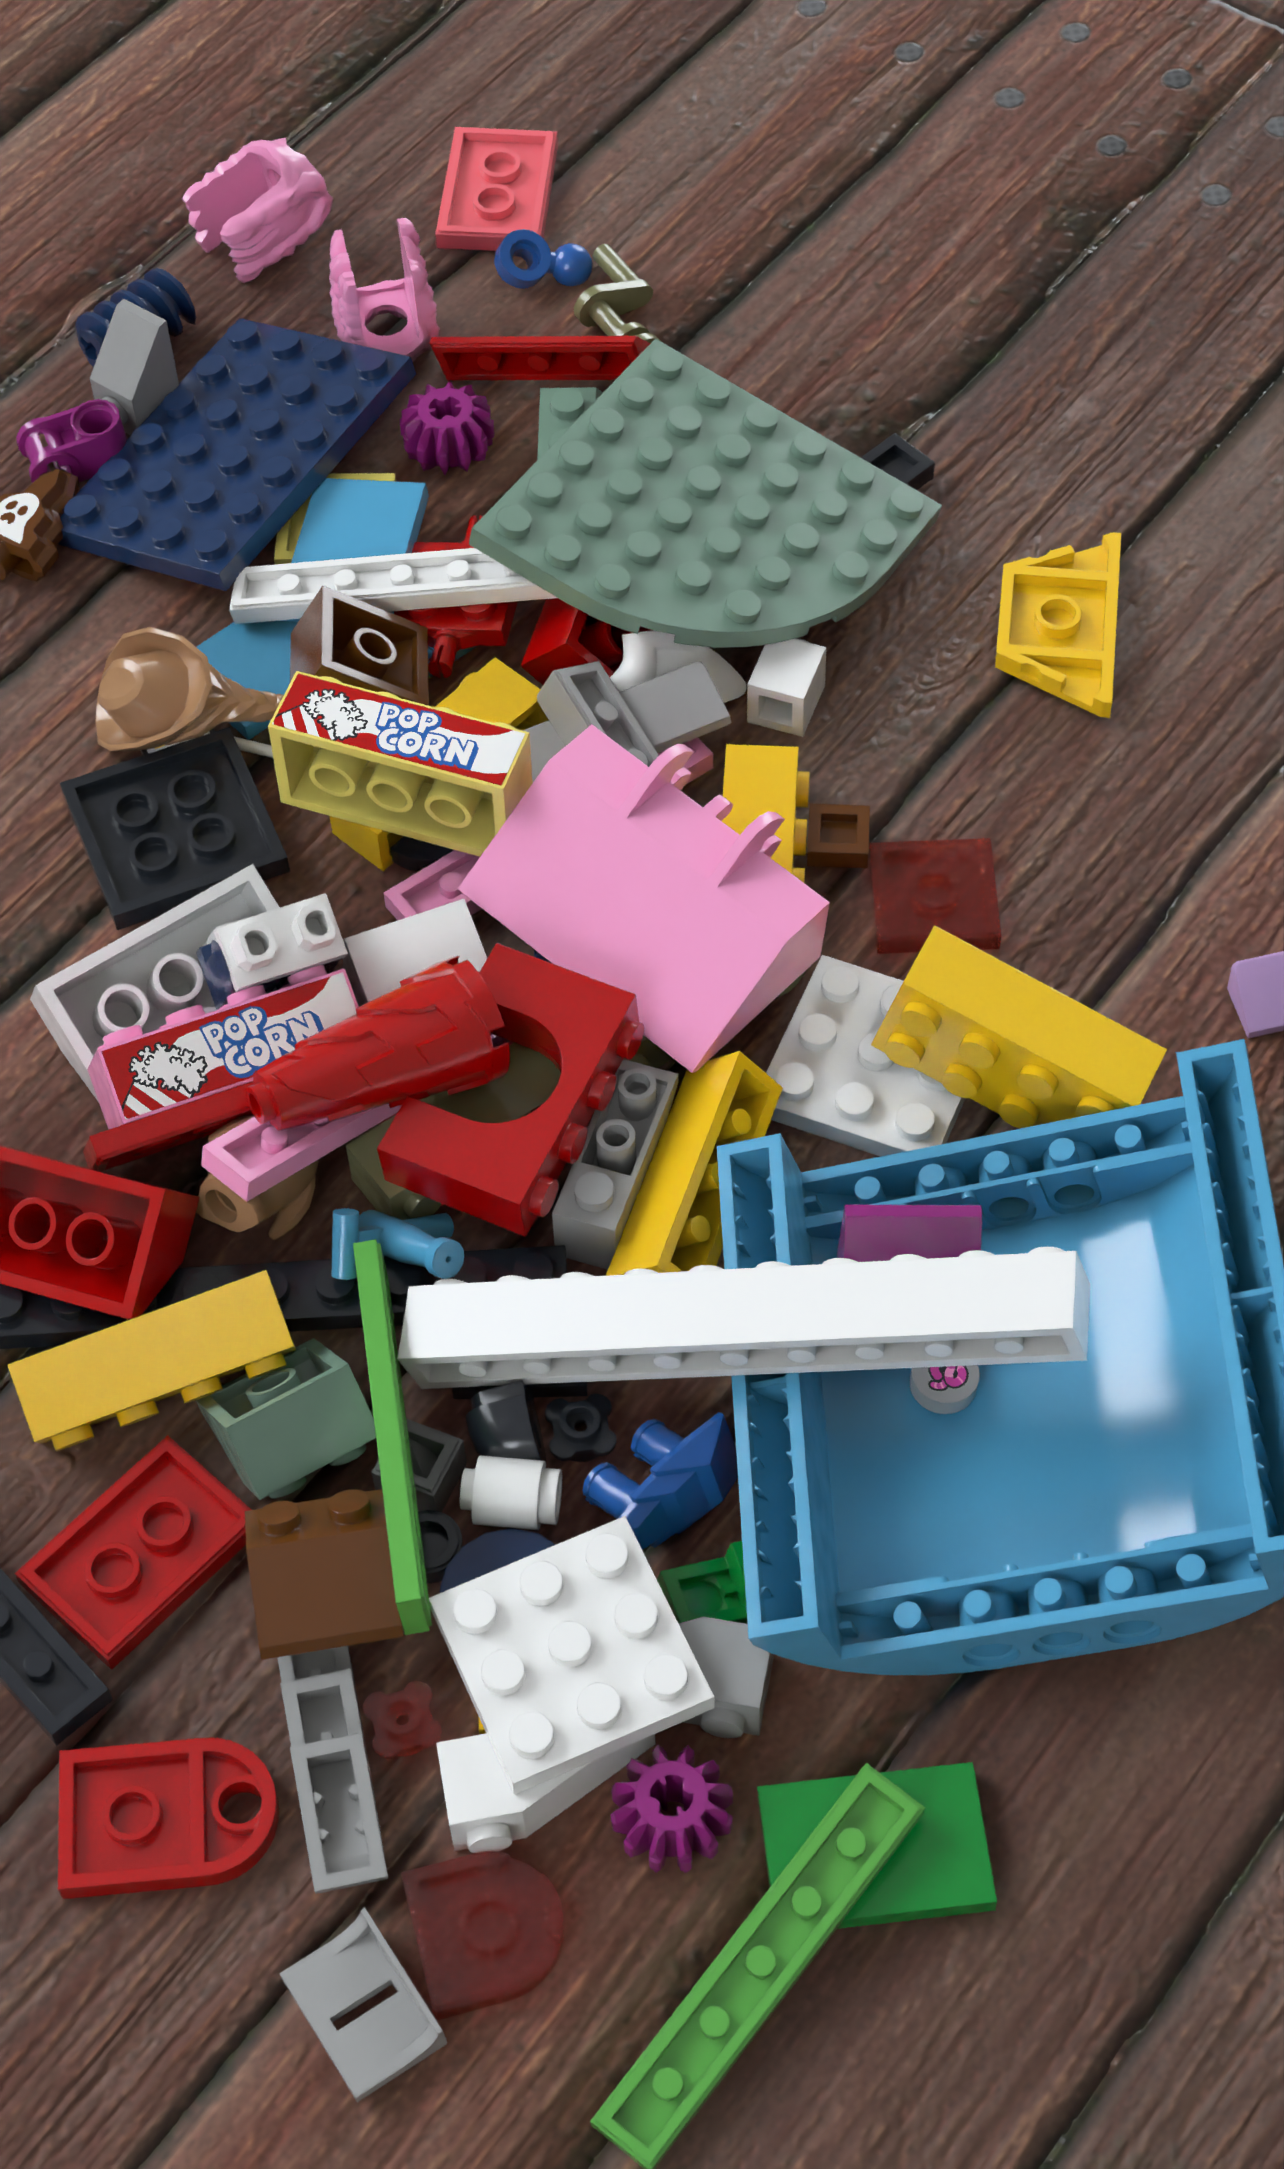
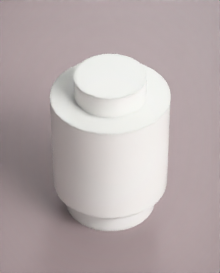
(511, 1493)

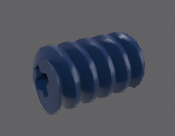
(156, 293)

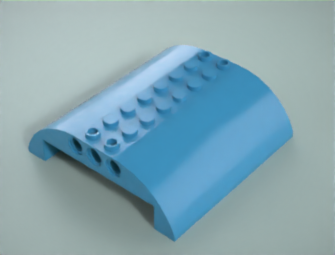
(1069, 1493)

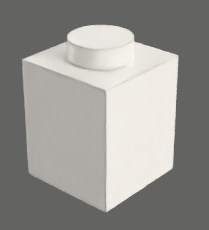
(786, 685)

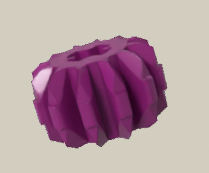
(447, 427)
(672, 1835)

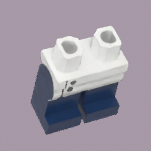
(271, 948)

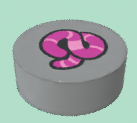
(944, 1388)

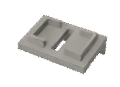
(343, 1977)

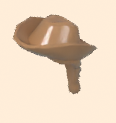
(166, 692)

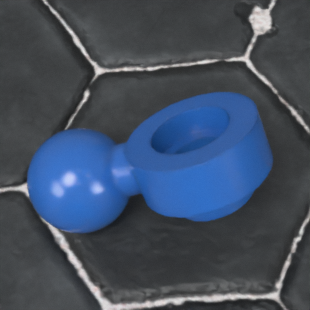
(568, 264)

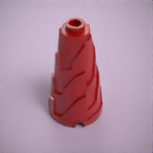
(403, 1044)

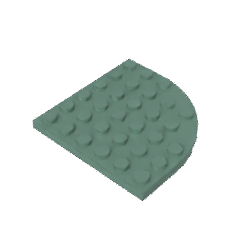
(702, 513)

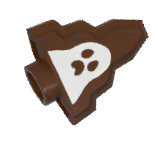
(33, 524)

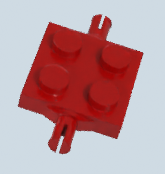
(460, 626)

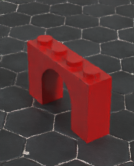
(513, 1167)

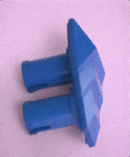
(684, 1482)

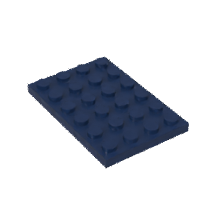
(233, 452)

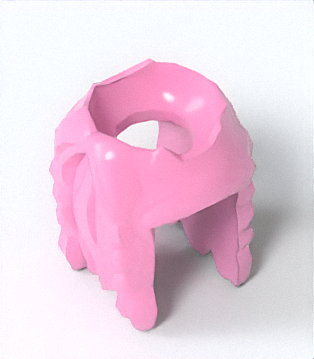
(259, 205)
(404, 298)

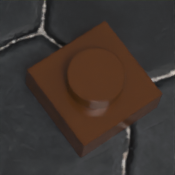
(838, 835)

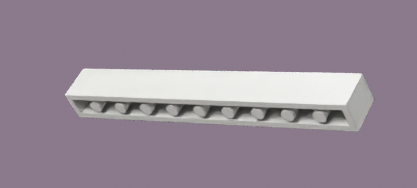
(750, 1320)

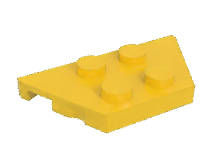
(1062, 623)

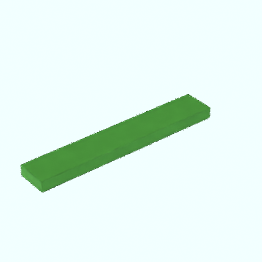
(392, 1439)
(757, 1968)

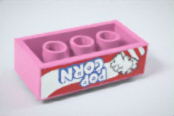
(213, 1050)

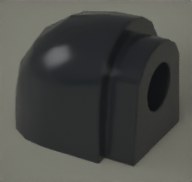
(506, 1423)

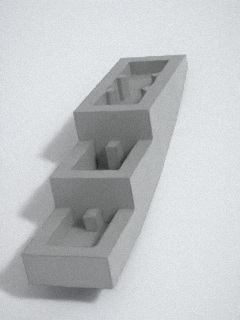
(332, 1769)

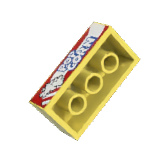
(397, 763)

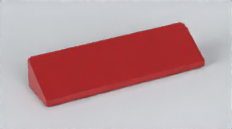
(536, 357)

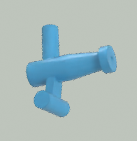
(412, 1241)

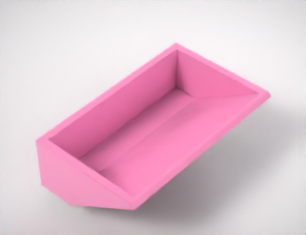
(651, 893)

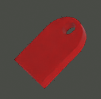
(155, 1818)

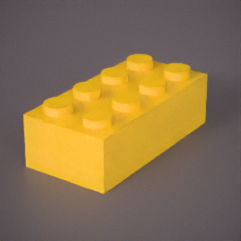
(1011, 1039)

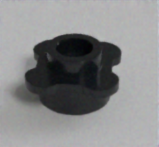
(586, 1444)

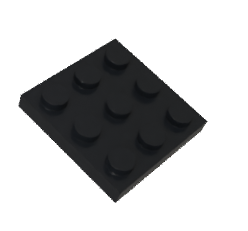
(172, 825)

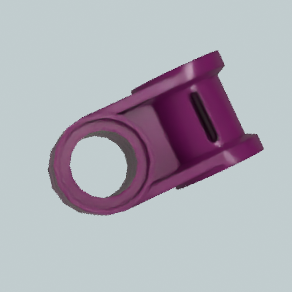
(76, 439)

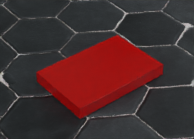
(165, 1129)
(137, 1552)

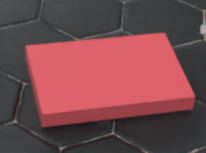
(495, 186)

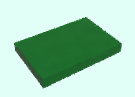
(934, 1871)

